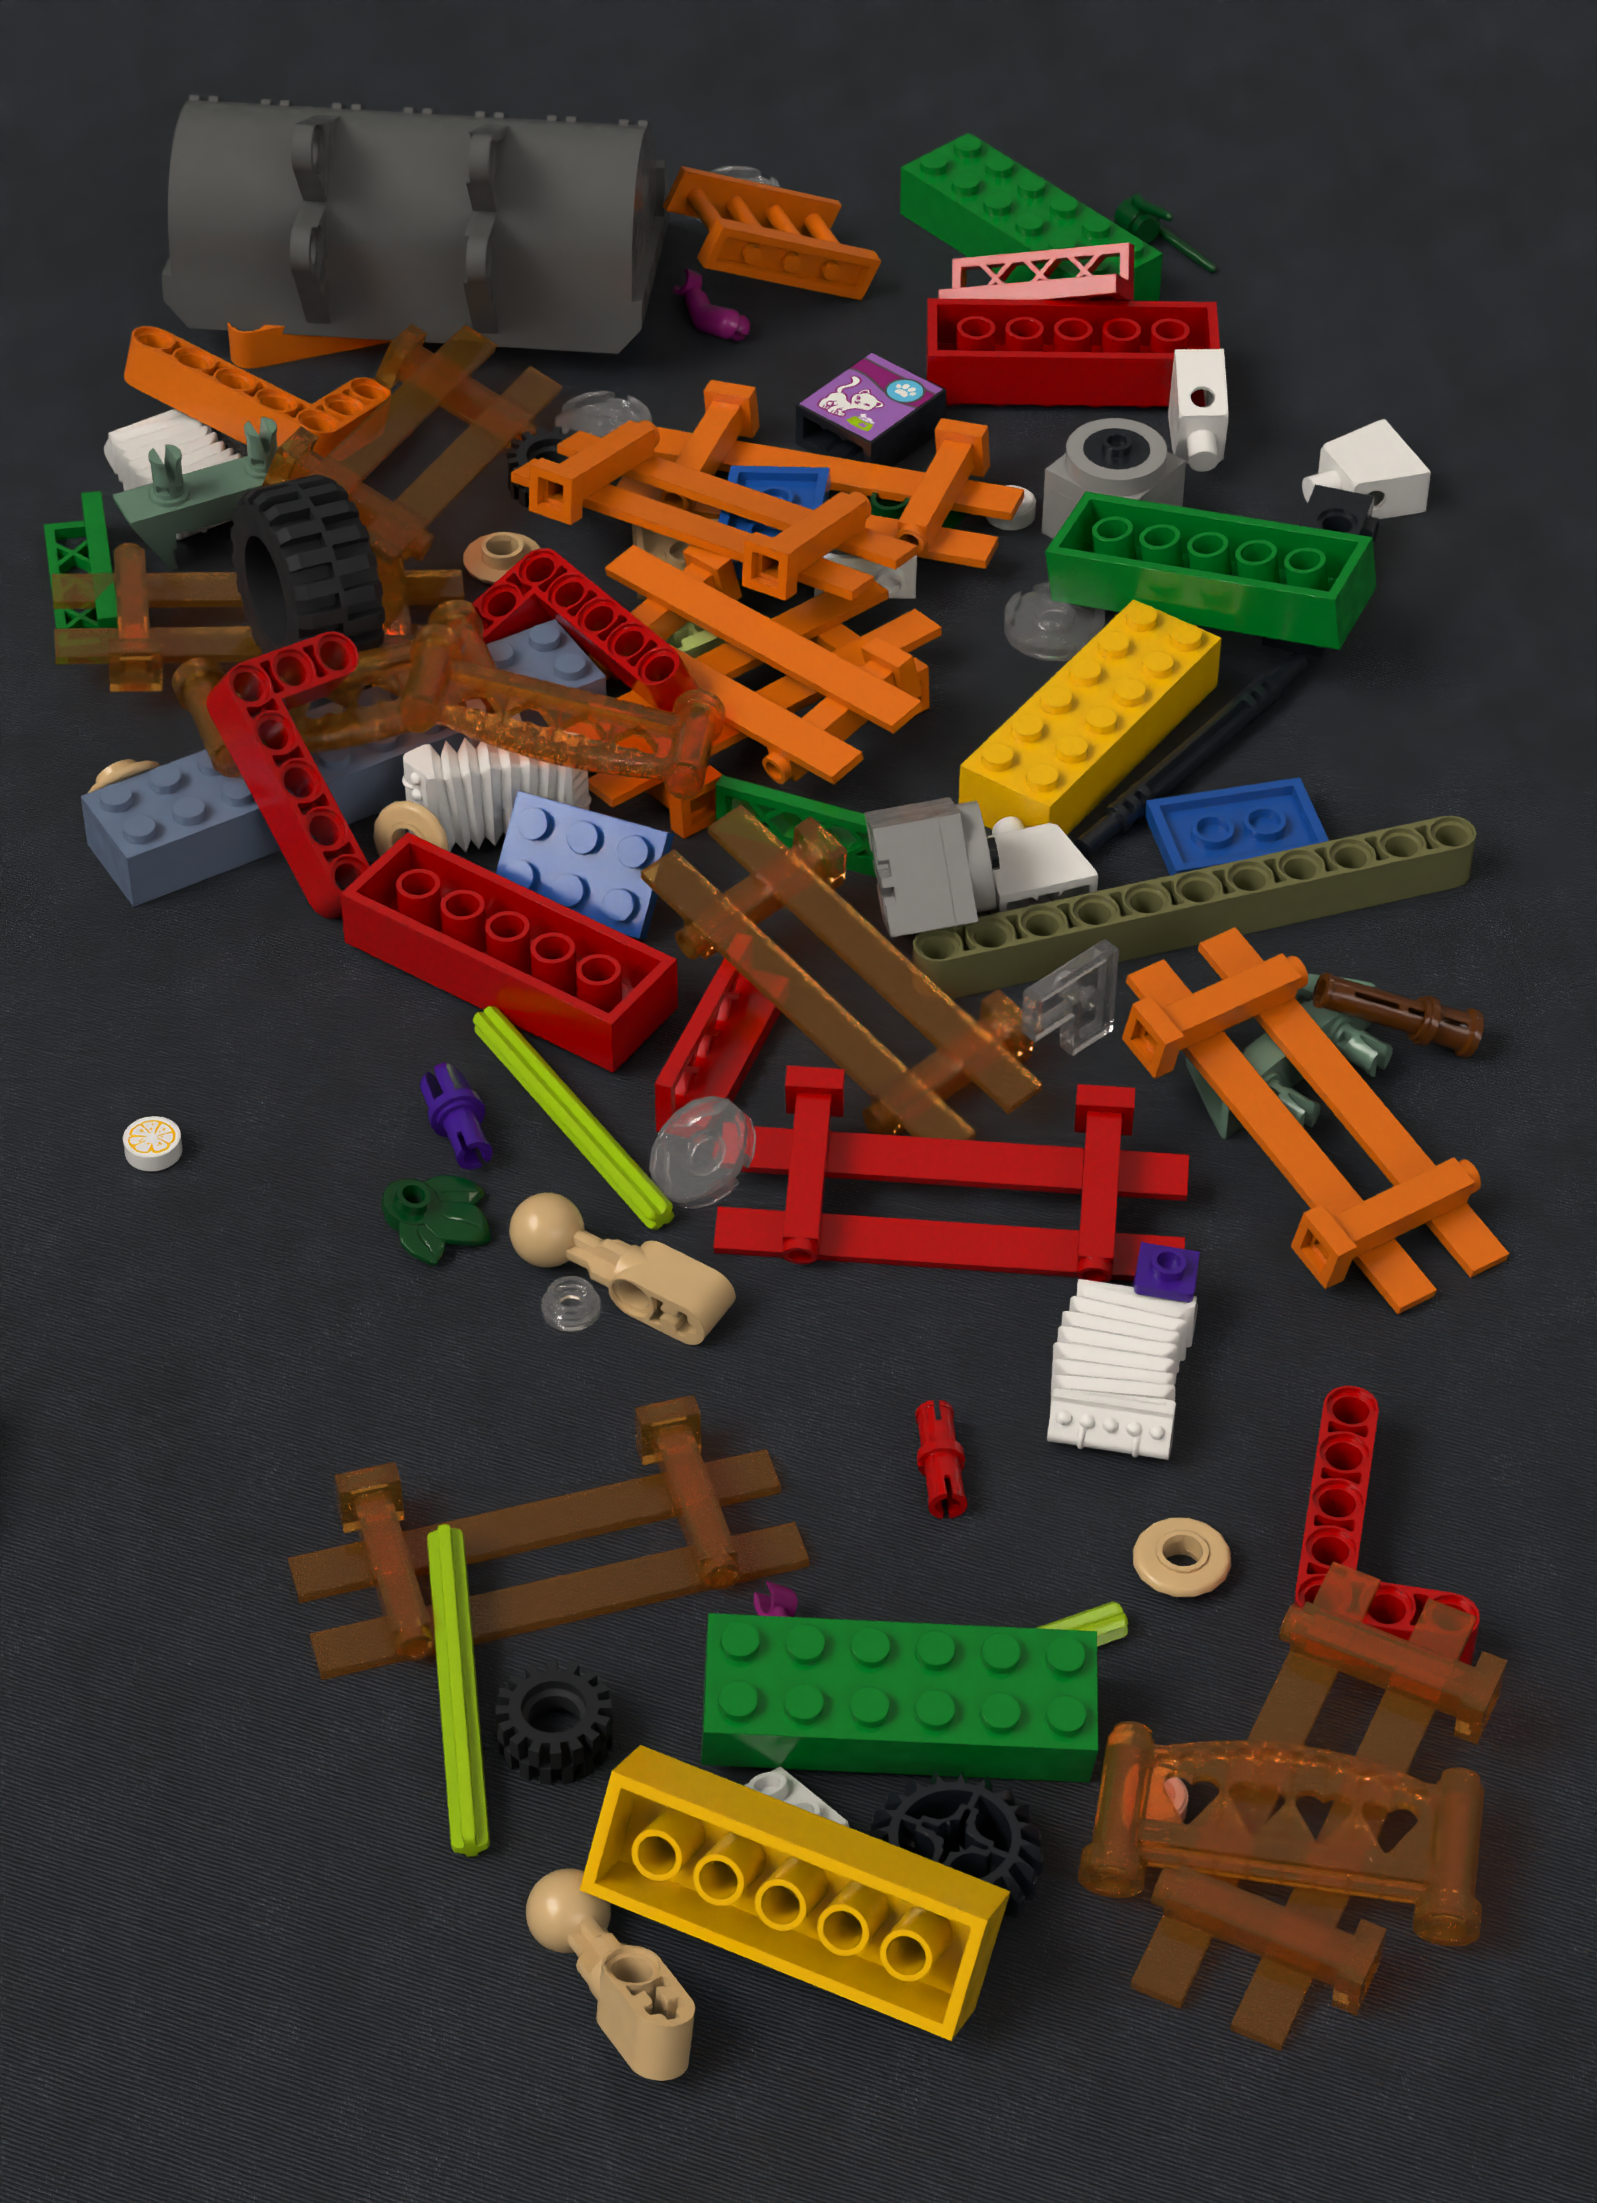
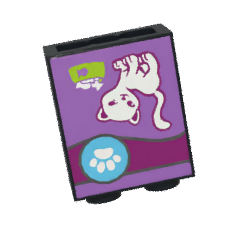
(870, 413)

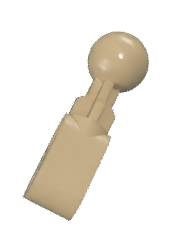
(643, 1281)
(637, 1995)

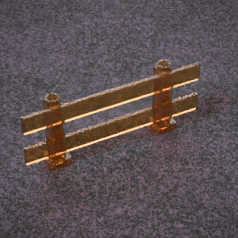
(428, 382)
(138, 651)
(805, 883)
(684, 1489)
(1303, 1936)

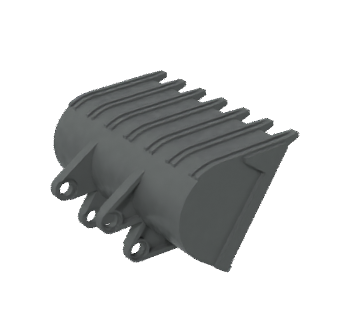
(415, 220)

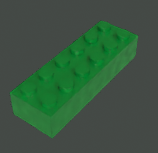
(996, 207)
(1213, 569)
(900, 1698)

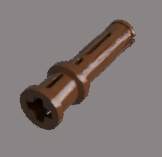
(1421, 1019)

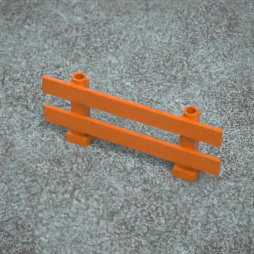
(945, 486)
(768, 562)
(707, 596)
(816, 620)
(1339, 1223)

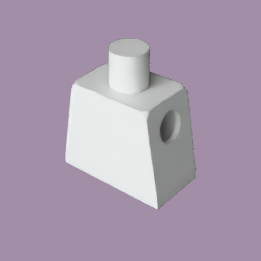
(1197, 431)
(1377, 465)
(1037, 865)

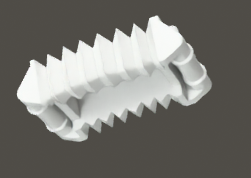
(129, 449)
(477, 787)
(1118, 1370)

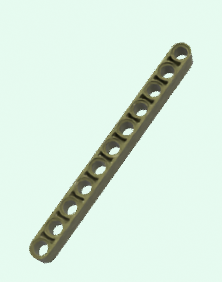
(1200, 904)

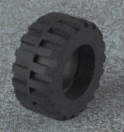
(306, 565)

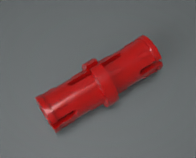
(941, 1459)

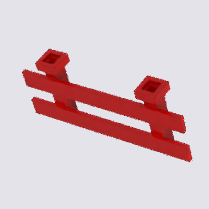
(815, 1153)

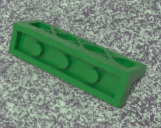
(98, 561)
(784, 811)

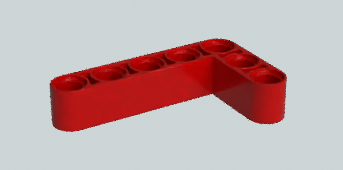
(550, 588)
(288, 760)
(1338, 1513)

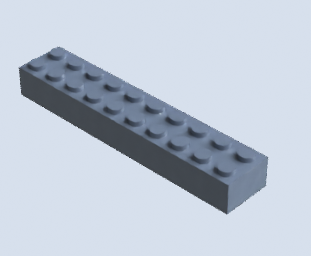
(195, 823)

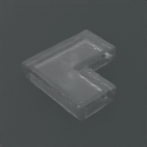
(1076, 998)

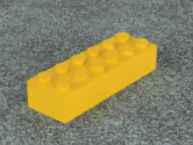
(1093, 720)
(794, 1891)

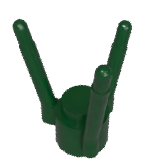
(1143, 221)

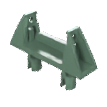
(197, 498)
(1280, 1074)

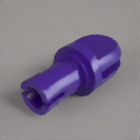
(456, 1114)

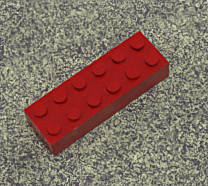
(1063, 350)
(510, 951)

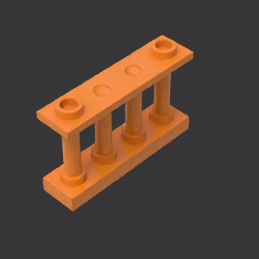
(771, 234)

